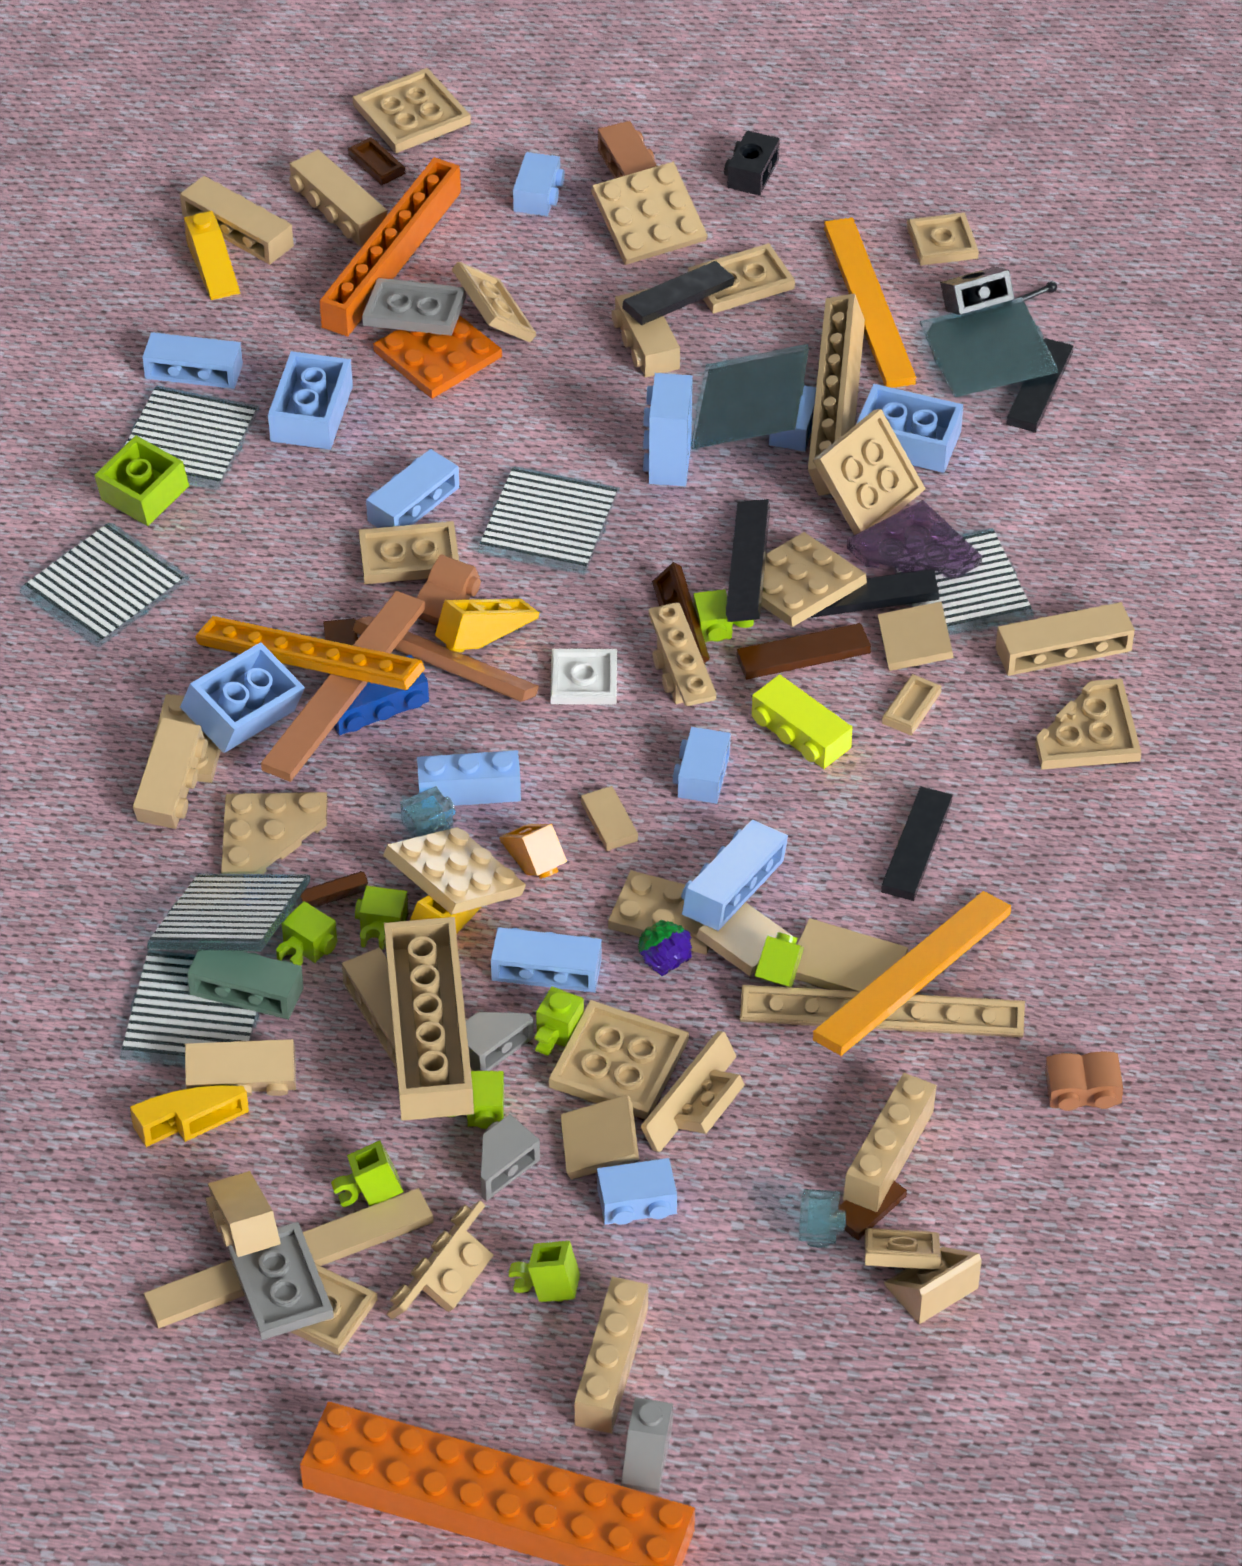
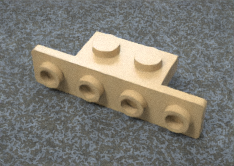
(679, 657)
(697, 1095)
(451, 1267)

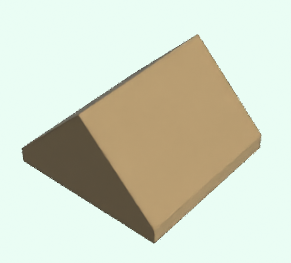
(932, 1290)

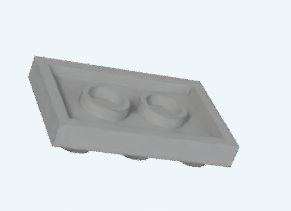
(414, 306)
(282, 1285)

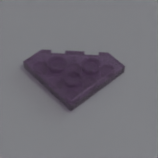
(915, 542)

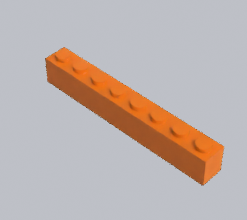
(390, 245)

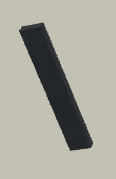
(748, 560)

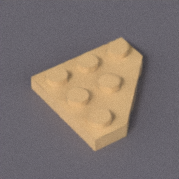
(1091, 729)
(268, 827)

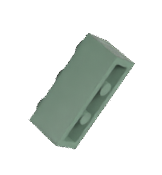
(246, 981)

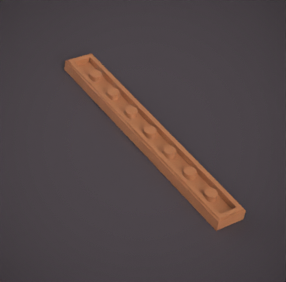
(339, 692)

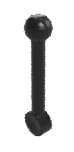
(1050, 287)

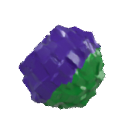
(665, 946)

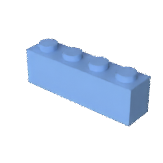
(734, 874)

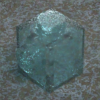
(427, 813)
(821, 1217)

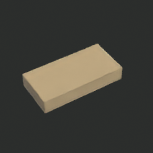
(911, 704)
(609, 818)

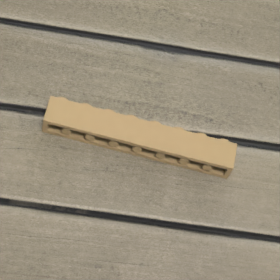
(836, 378)

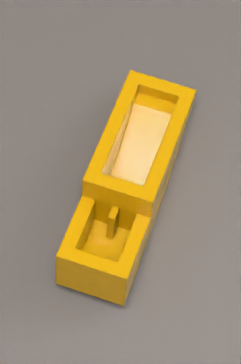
(187, 1112)

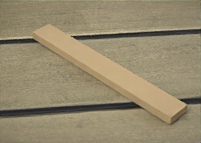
(917, 1014)
(325, 1242)

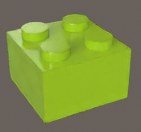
(141, 480)

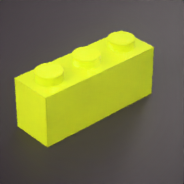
(801, 721)

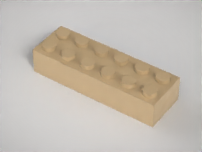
(428, 1019)

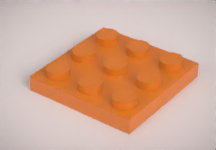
(436, 360)

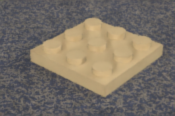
(411, 110)
(649, 213)
(869, 473)
(805, 579)
(454, 870)
(618, 1056)

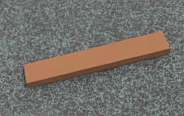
(460, 664)

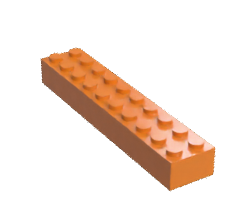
(491, 1494)

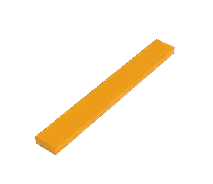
(879, 324)
(312, 652)
(911, 973)

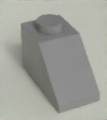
(496, 1037)
(506, 1154)
(647, 1444)

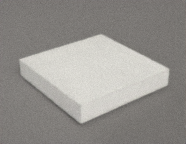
(584, 676)

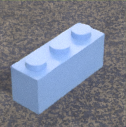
(192, 360)
(413, 491)
(472, 777)
(546, 959)

